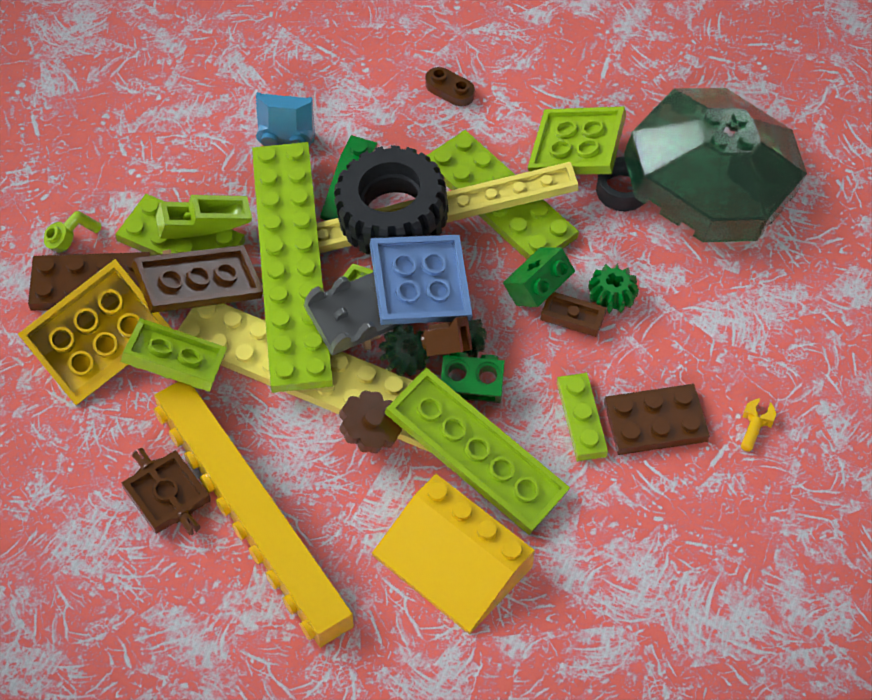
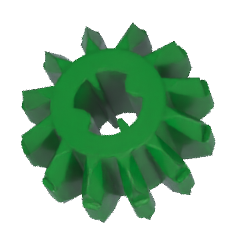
(613, 288)

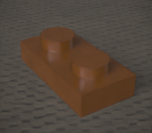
(573, 314)

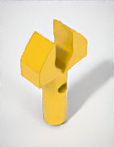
(756, 423)

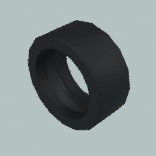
(611, 198)

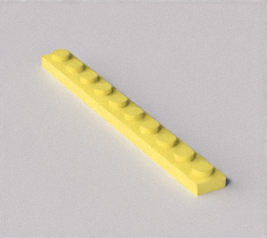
(477, 199)

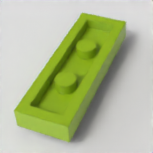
(582, 417)

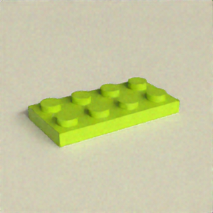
(142, 233)

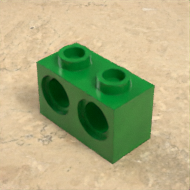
(471, 386)

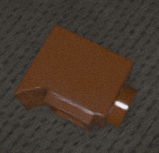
(447, 337)

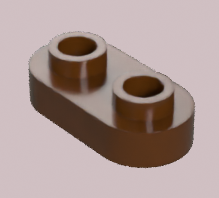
(447, 86)

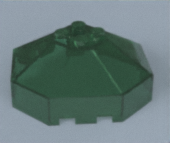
(704, 176)

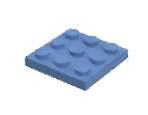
(420, 279)

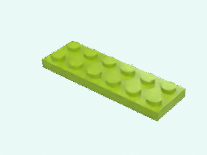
(523, 226)
(477, 450)

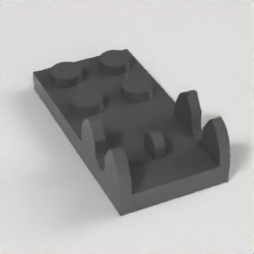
(346, 313)

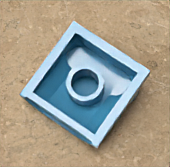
(284, 119)

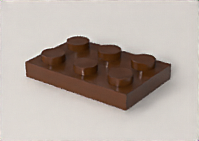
(656, 419)

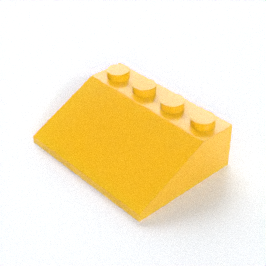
(88, 331)
(454, 553)

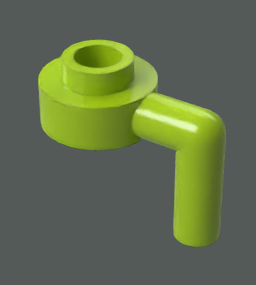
(60, 236)

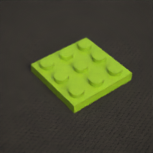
(579, 136)

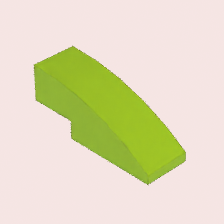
(202, 216)

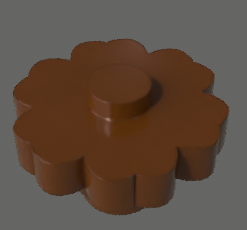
(367, 423)

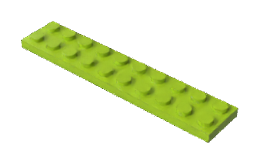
(289, 266)

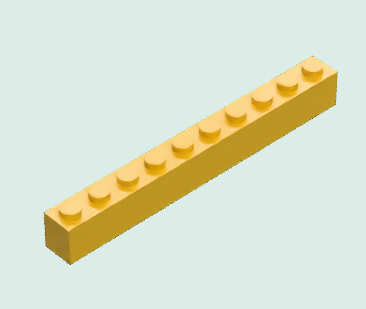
(254, 514)

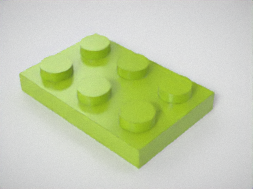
(174, 354)

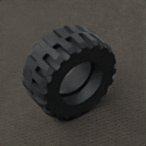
(385, 173)

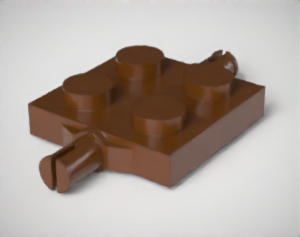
(165, 491)

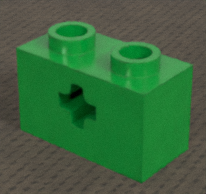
(539, 277)

